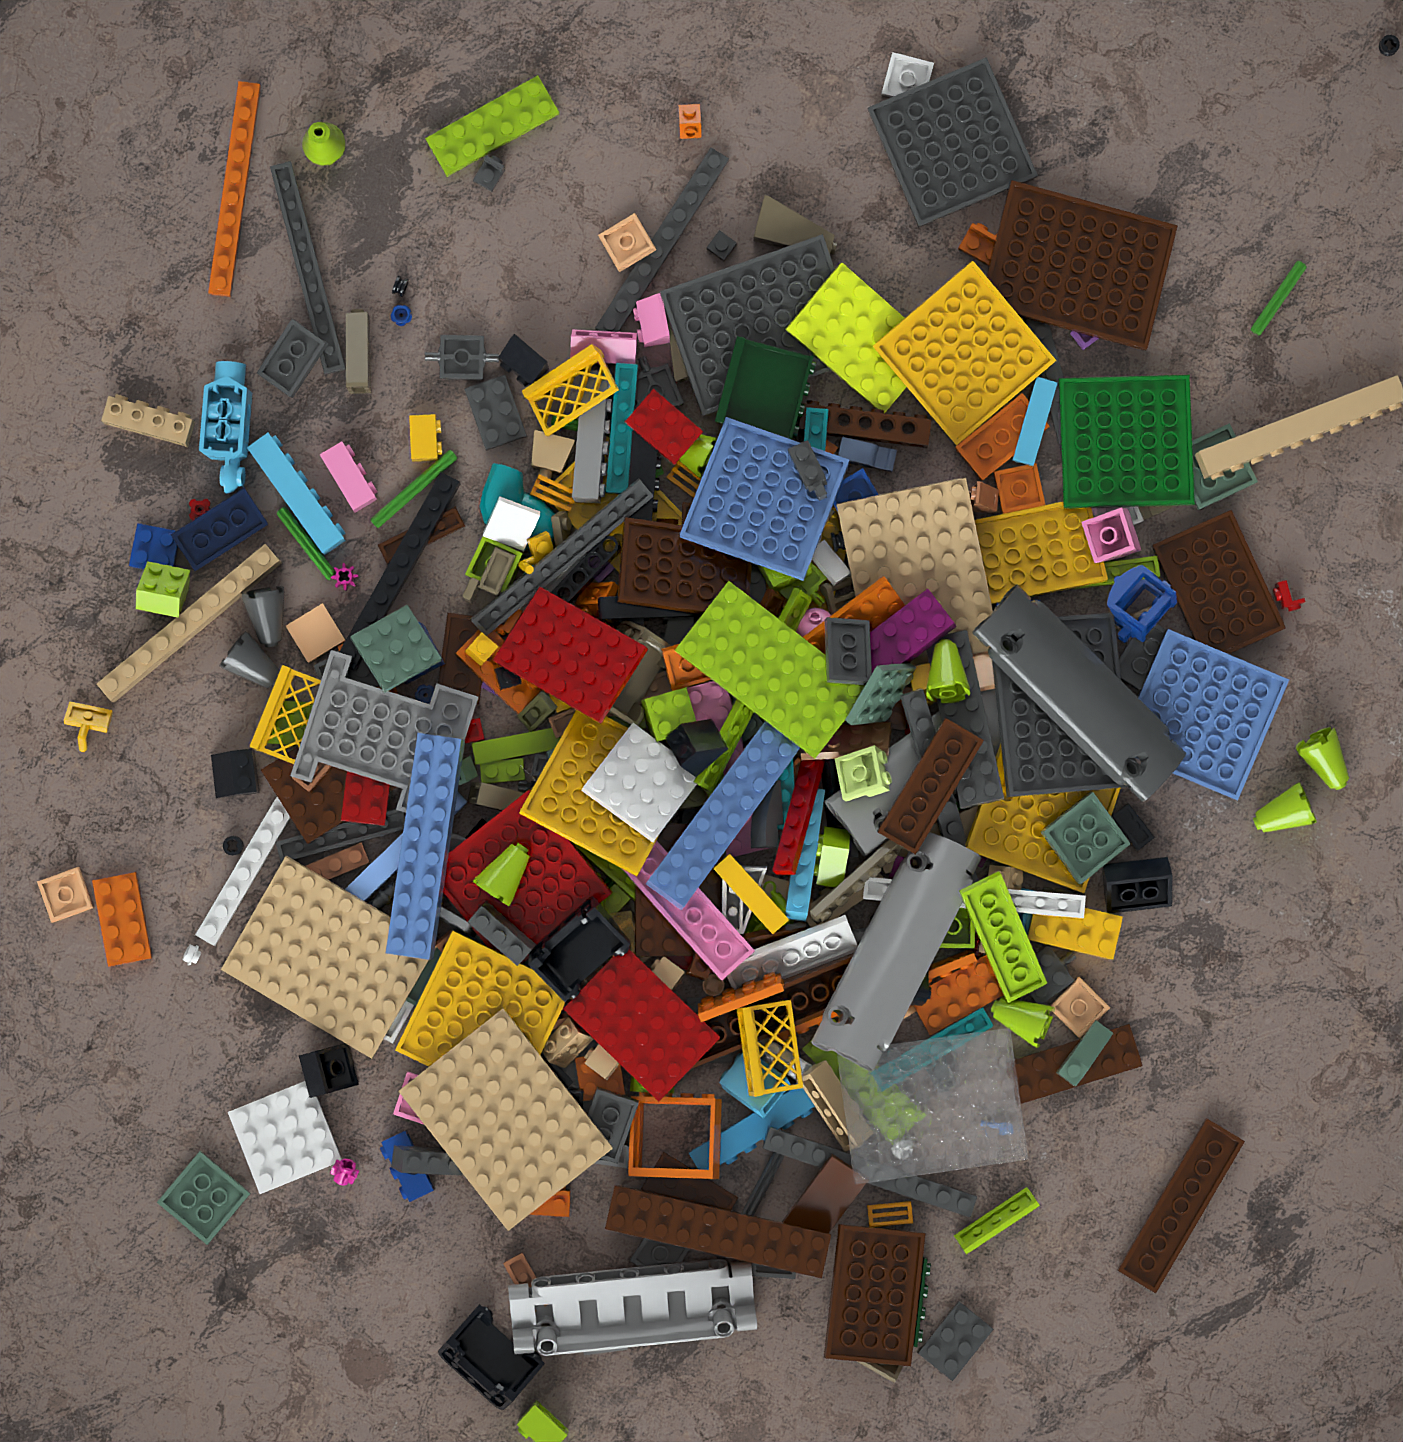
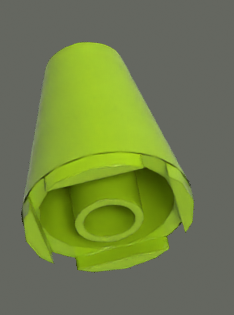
(323, 143)
(699, 454)
(947, 674)
(1325, 757)
(1286, 811)
(504, 873)
(1024, 1018)

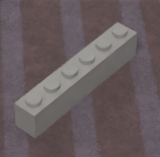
(592, 447)

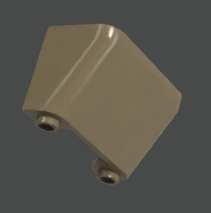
(627, 703)

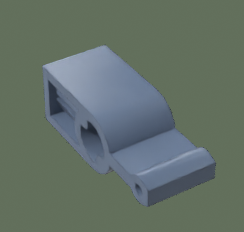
(867, 454)

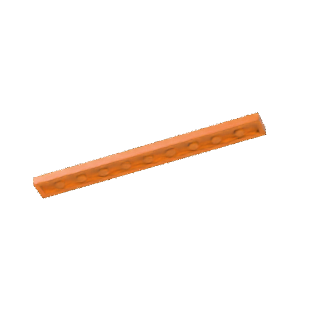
(234, 189)
(941, 968)

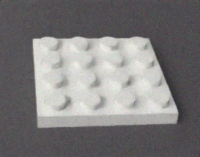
(641, 783)
(284, 1137)

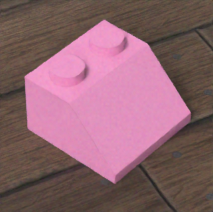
(652, 320)
(1111, 535)

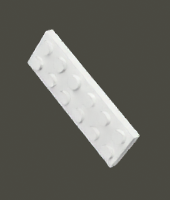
(797, 952)

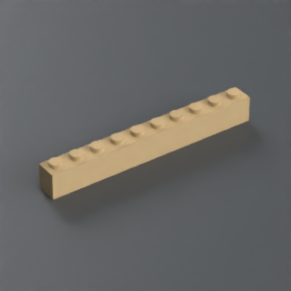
(1300, 427)
(189, 623)

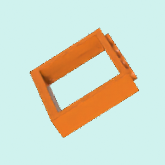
(636, 1137)

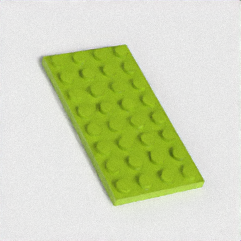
(768, 669)

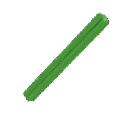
(414, 488)

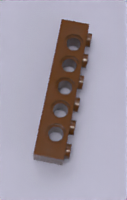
(874, 433)

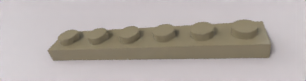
(855, 881)

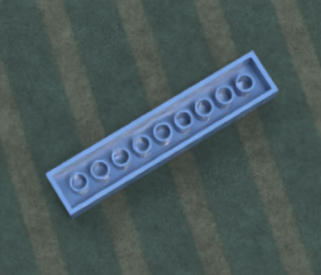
(723, 815)
(425, 846)

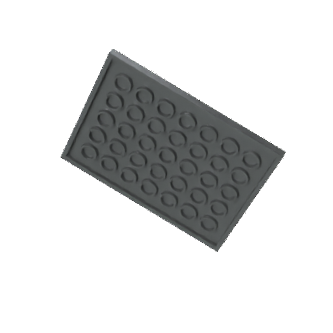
(744, 301)
(1034, 748)

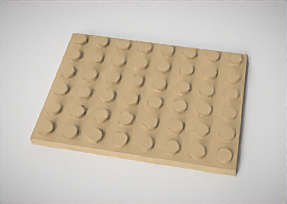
(921, 543)
(324, 957)
(505, 1119)

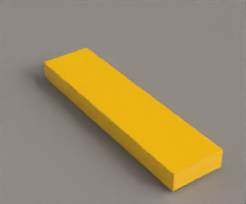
(751, 893)

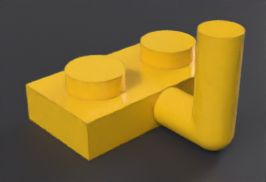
(539, 546)
(87, 718)

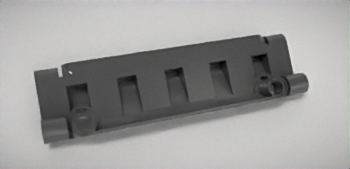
(1080, 693)

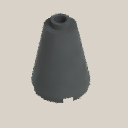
(266, 613)
(250, 662)

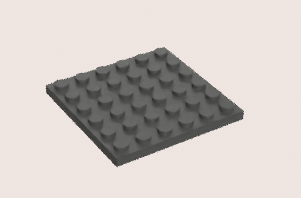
(952, 142)

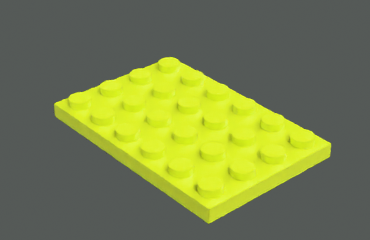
(842, 327)

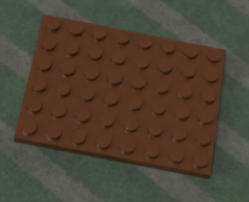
(1080, 264)

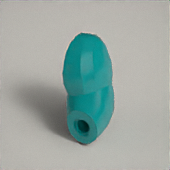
(508, 484)

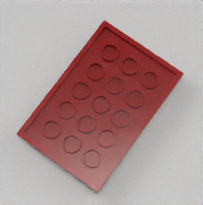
(570, 654)
(641, 1023)

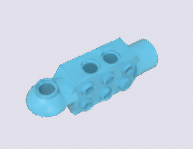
(227, 422)

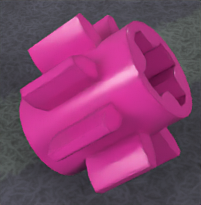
(344, 583)
(344, 1172)

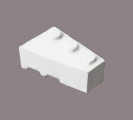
(733, 907)

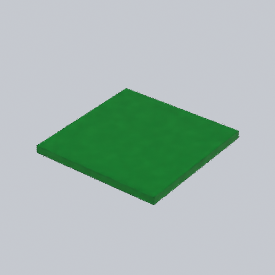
(1126, 441)

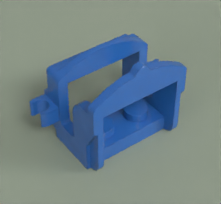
(1124, 593)

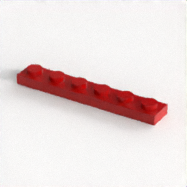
(798, 817)

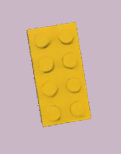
(1090, 935)

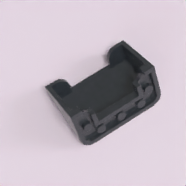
(577, 948)
(488, 1359)

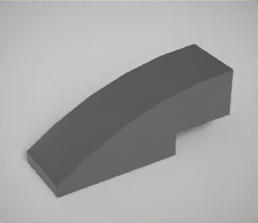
(766, 818)

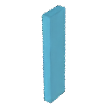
(1034, 421)

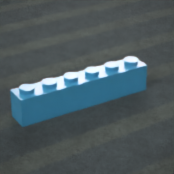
(753, 1128)

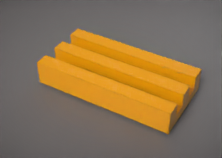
(675, 471)
(557, 485)
(887, 1214)

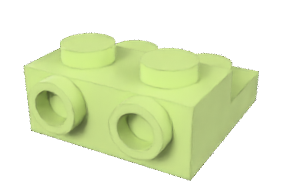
(863, 773)

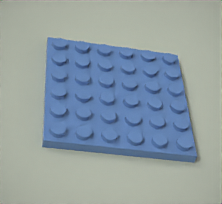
(757, 503)
(1213, 709)

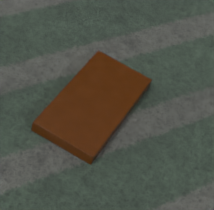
(454, 672)
(689, 1189)
(825, 1197)

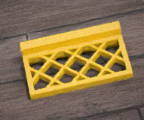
(564, 374)
(273, 709)
(751, 1053)

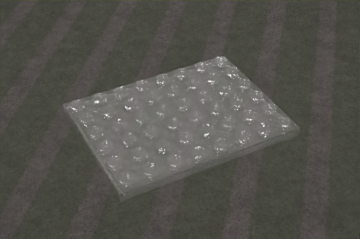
(934, 1107)

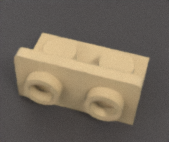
(566, 1043)

